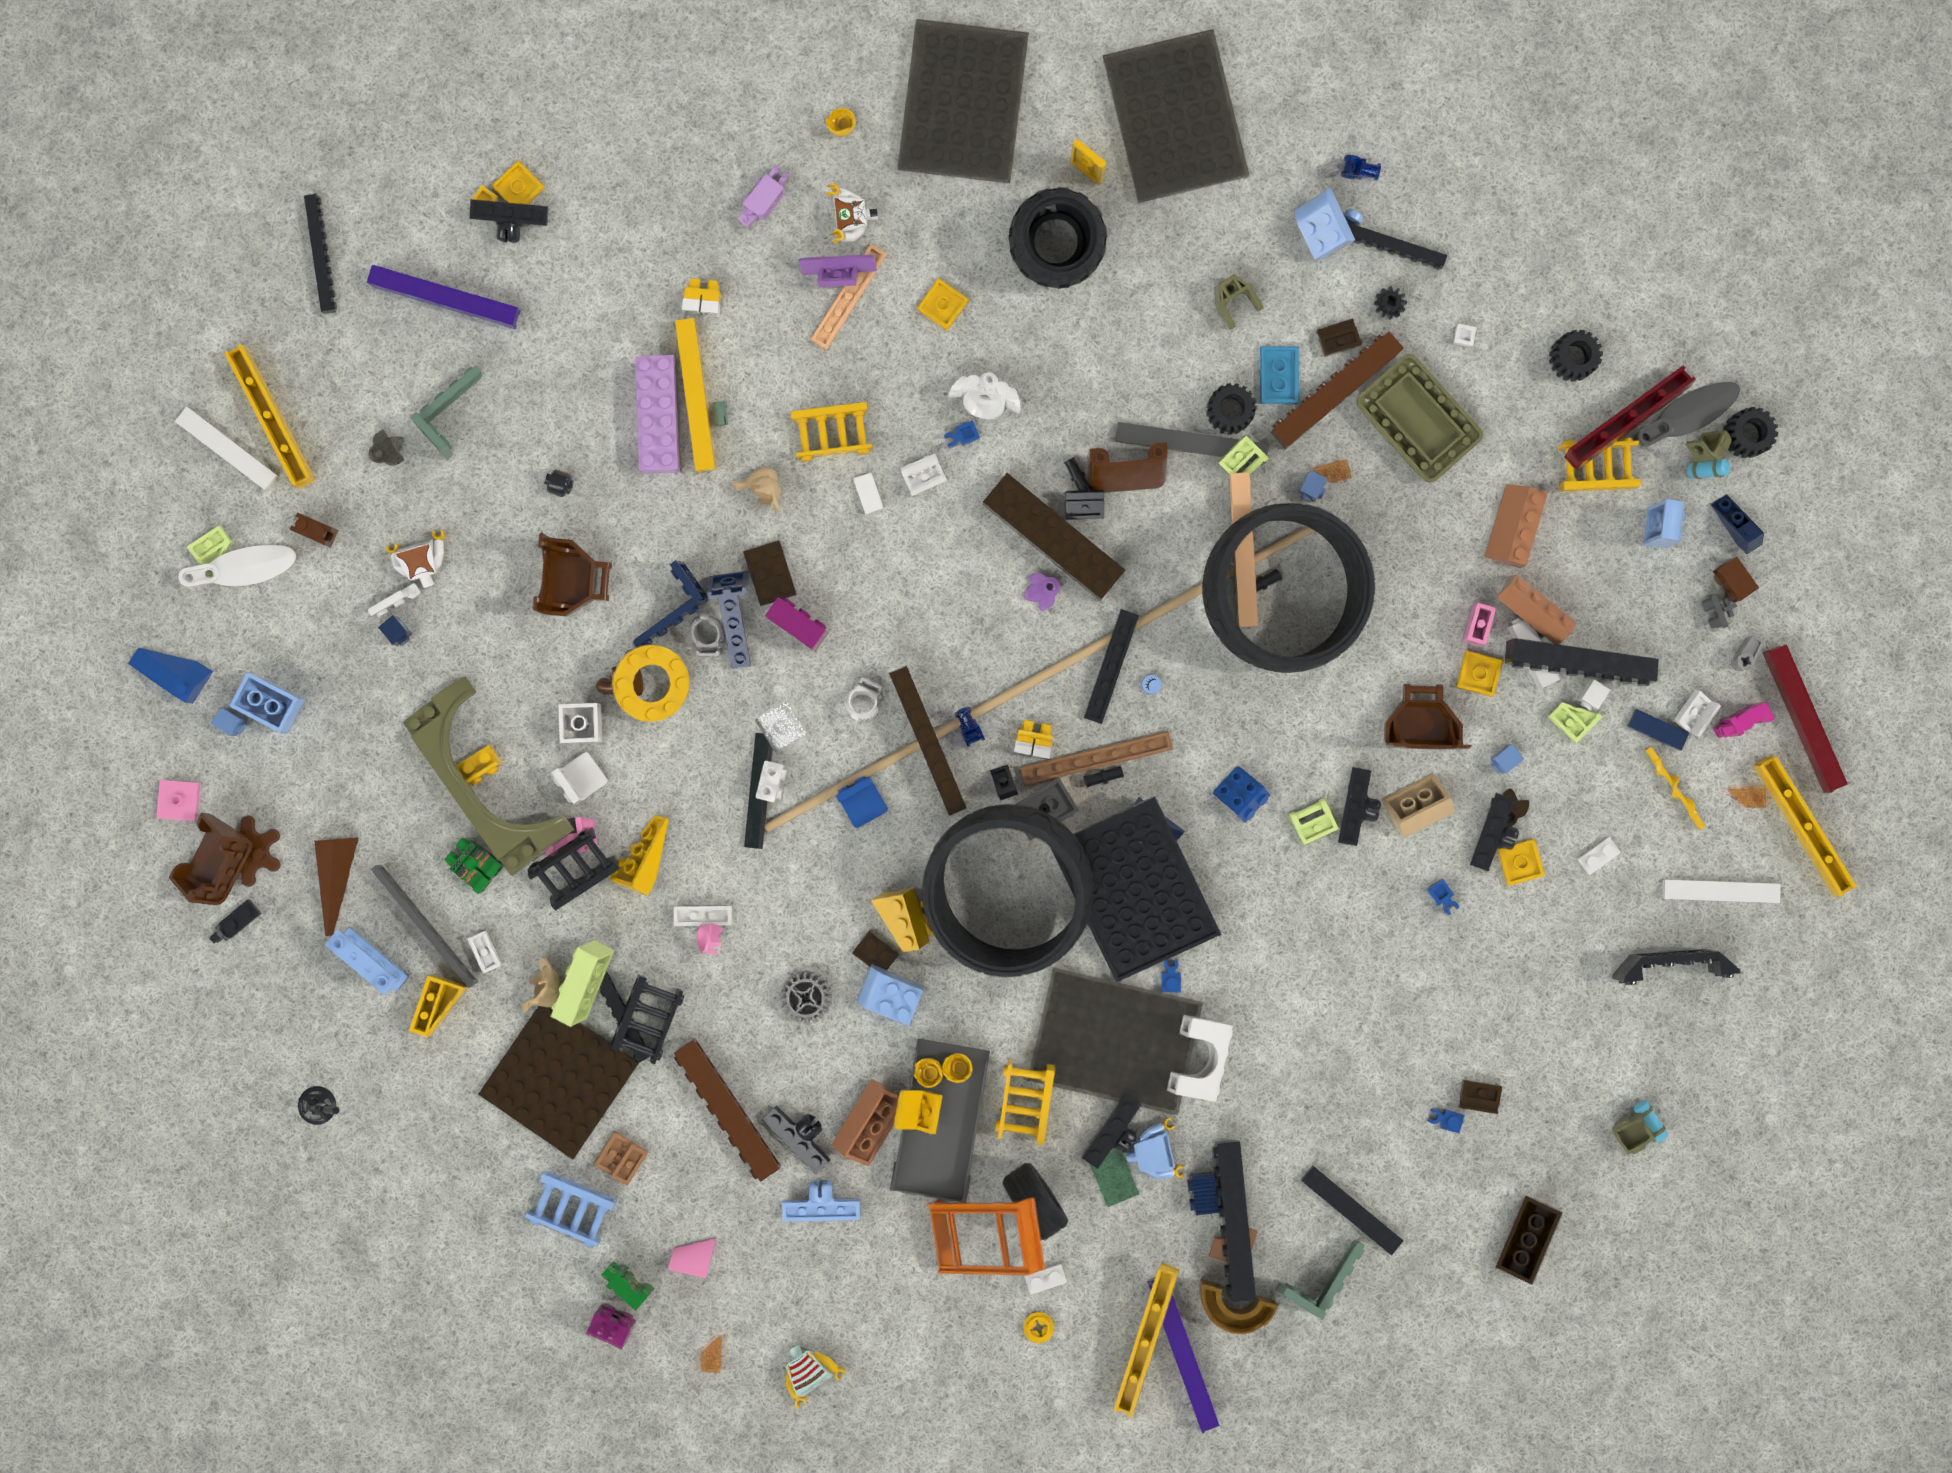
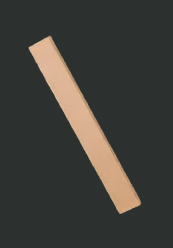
(1244, 555)

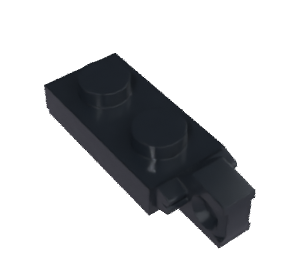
(235, 921)

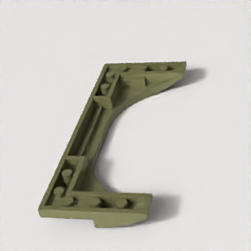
(509, 842)

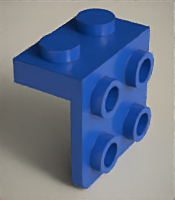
(1242, 794)
(862, 801)

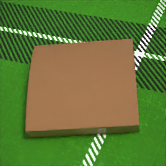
(620, 1158)

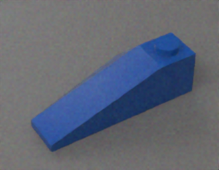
(174, 674)

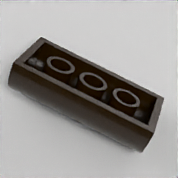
(1529, 1239)

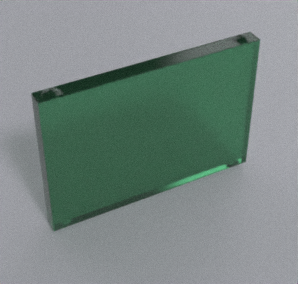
(1115, 1179)

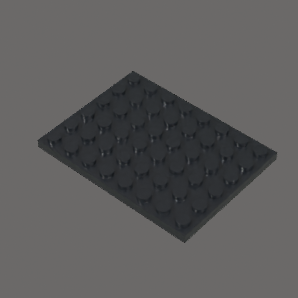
(1143, 891)

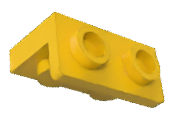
(479, 765)

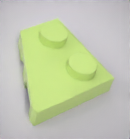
(210, 546)
(1573, 721)

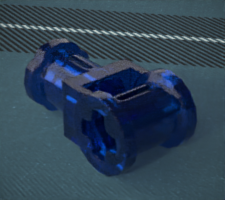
(1357, 168)
(970, 729)

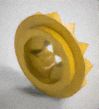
(1033, 1335)

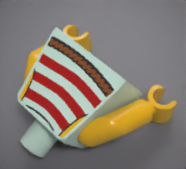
(808, 1372)

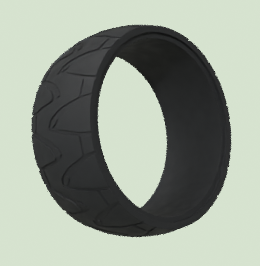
(1358, 574)
(986, 957)

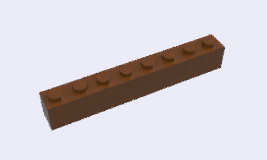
(1337, 390)
(727, 1109)

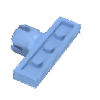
(821, 1206)

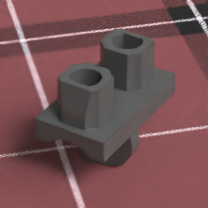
(1720, 620)

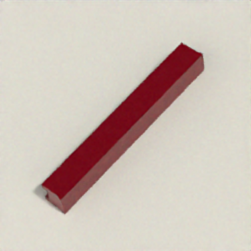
(1629, 418)
(1805, 718)

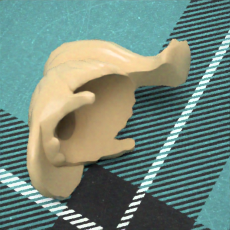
(764, 485)
(546, 986)

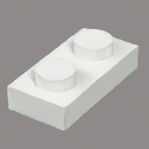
(1598, 855)
(484, 952)
(1045, 1279)

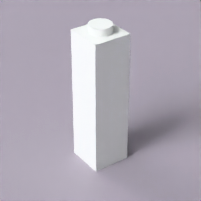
(1522, 630)

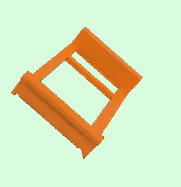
(1027, 1229)

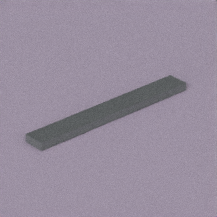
(1179, 440)
(424, 925)

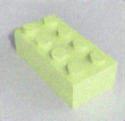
(582, 983)

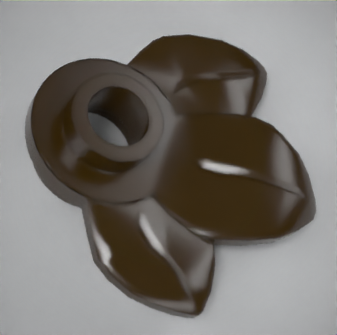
(1518, 808)

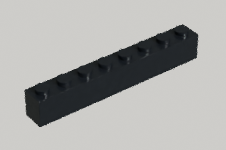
(1581, 661)
(1235, 1220)

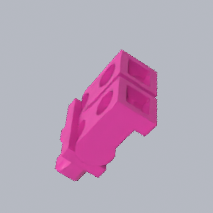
(1743, 720)

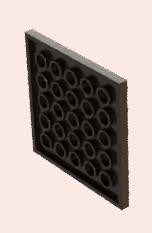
(558, 1080)

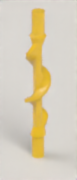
(1676, 793)

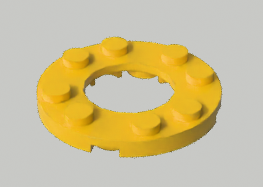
(623, 683)

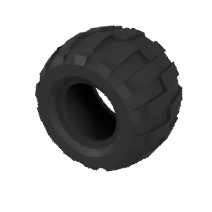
(1081, 215)

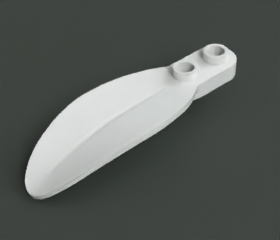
(242, 566)

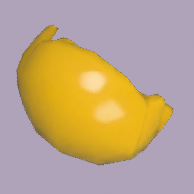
(847, 122)
(957, 1068)
(928, 1072)

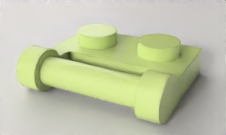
(1240, 454)
(1316, 827)

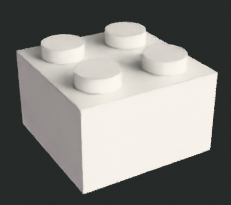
(580, 723)

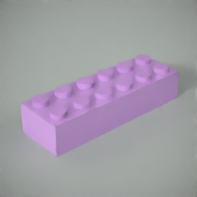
(657, 414)

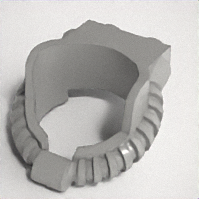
(705, 647)

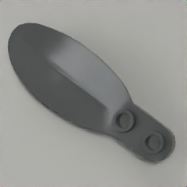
(1690, 412)

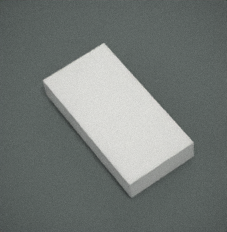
(868, 493)

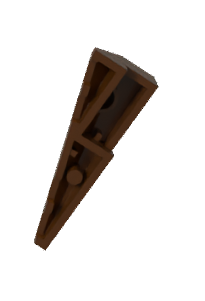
(333, 866)

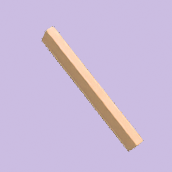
(845, 303)

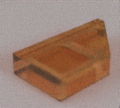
(1334, 471)
(1750, 797)
(712, 1356)

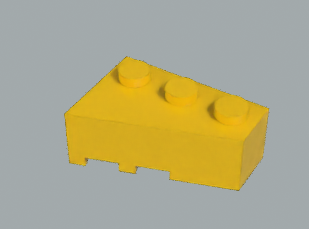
(903, 918)
(435, 1003)

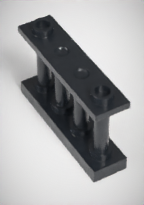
(575, 886)
(634, 1004)

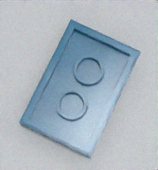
(1279, 375)

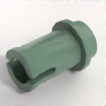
(720, 413)

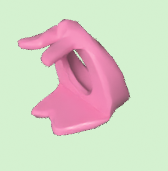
(707, 937)

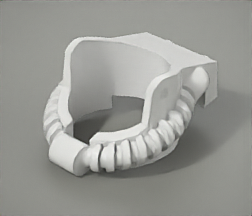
(860, 689)

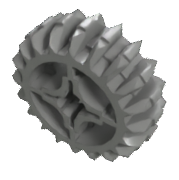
(798, 992)

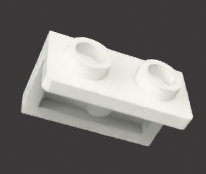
(923, 474)
(1696, 713)
(770, 782)

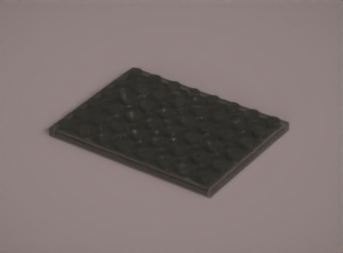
(963, 101)
(1175, 116)
(1113, 1039)

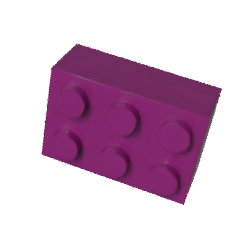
(797, 623)

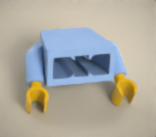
(1155, 1153)

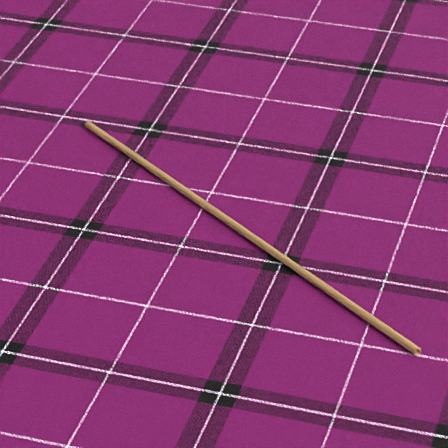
(1023, 686)

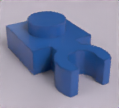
(965, 434)
(1441, 894)
(1171, 981)
(1449, 1120)

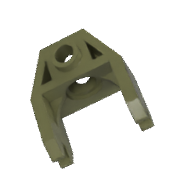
(1236, 287)

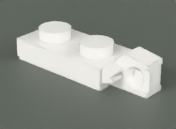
(394, 600)

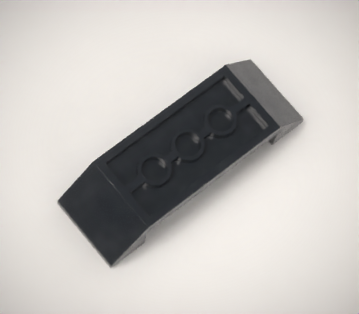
(1631, 969)

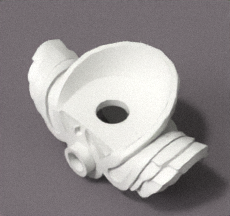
(985, 395)

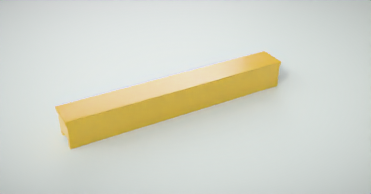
(695, 395)
(269, 416)
(1804, 826)
(1146, 1339)

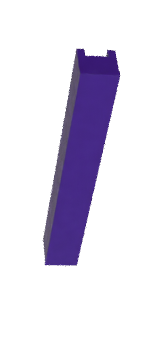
(443, 296)
(1188, 1367)

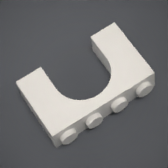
(1206, 1082)

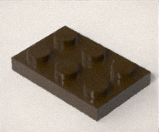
(769, 573)

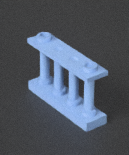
(367, 960)
(569, 1189)

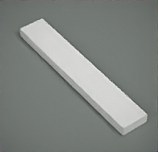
(226, 448)
(1721, 891)

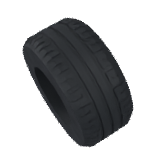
(1028, 1183)

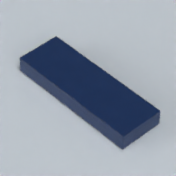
(1658, 729)

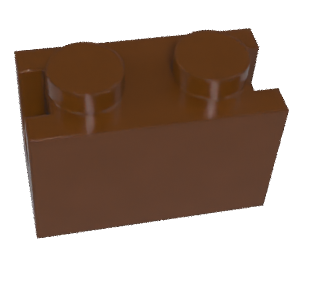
(314, 530)
(1735, 580)

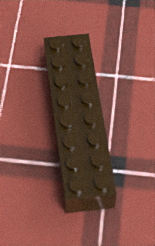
(1053, 537)

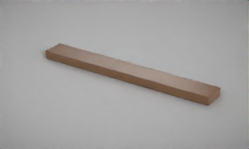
(1096, 758)

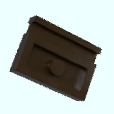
(1338, 337)
(875, 951)
(1480, 1096)

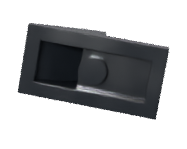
(1003, 782)

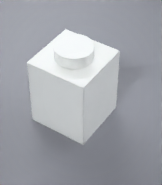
(1593, 695)

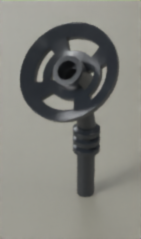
(317, 1106)

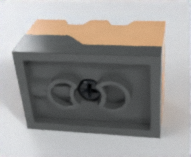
(1052, 800)

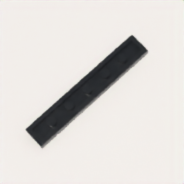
(1111, 666)
(756, 807)
(1352, 1210)

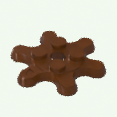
(260, 853)

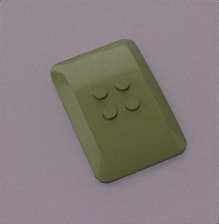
(1419, 418)

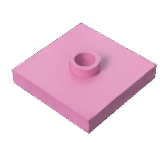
(178, 800)

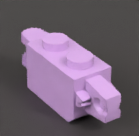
(763, 198)

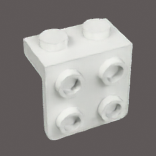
(580, 778)

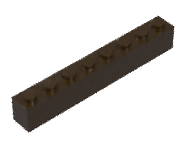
(927, 740)

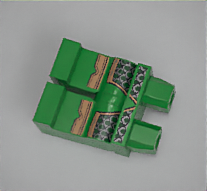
(469, 863)
(626, 1285)

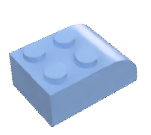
(1323, 225)
(1664, 523)
(267, 703)
(890, 994)

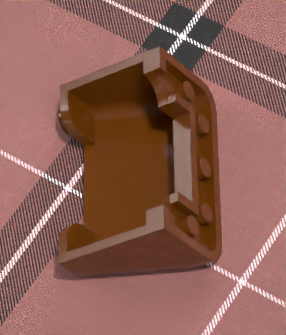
(1127, 474)
(215, 863)

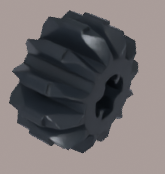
(1391, 310)

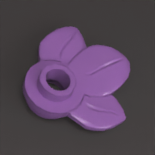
(1039, 592)

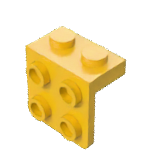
(918, 1110)

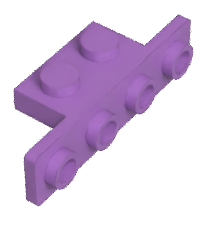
(837, 270)

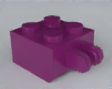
(611, 1326)

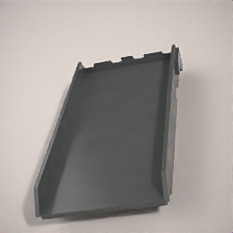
(941, 1161)

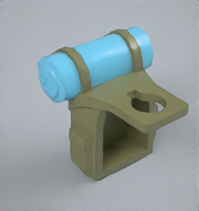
(1709, 455)
(1639, 1129)

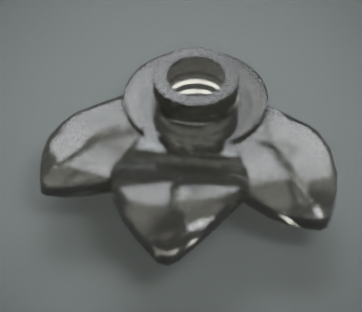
(389, 447)

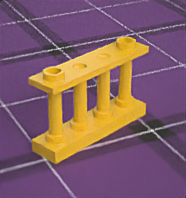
(839, 413)
(1608, 482)
(1041, 1112)

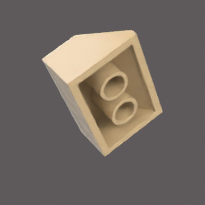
(1418, 805)

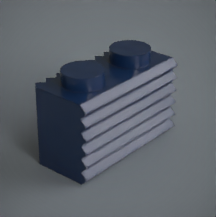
(1203, 1193)

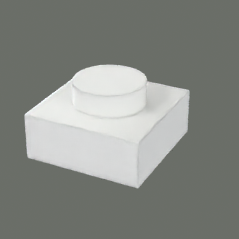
(1464, 335)

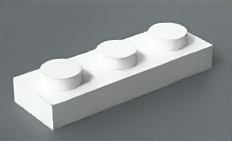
(702, 915)

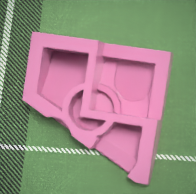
(693, 1258)

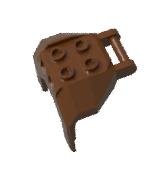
(568, 578)
(1424, 722)

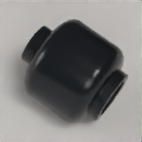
(559, 483)

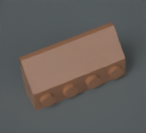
(1516, 525)
(1536, 609)
(868, 1123)

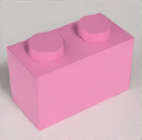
(1479, 624)

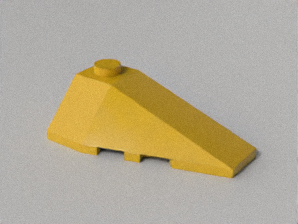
(642, 865)

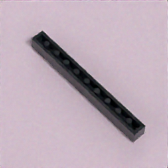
(1397, 246)
(319, 253)
(617, 1006)

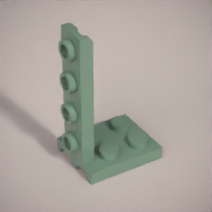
(440, 403)
(1332, 1287)

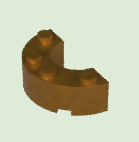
(1235, 1320)

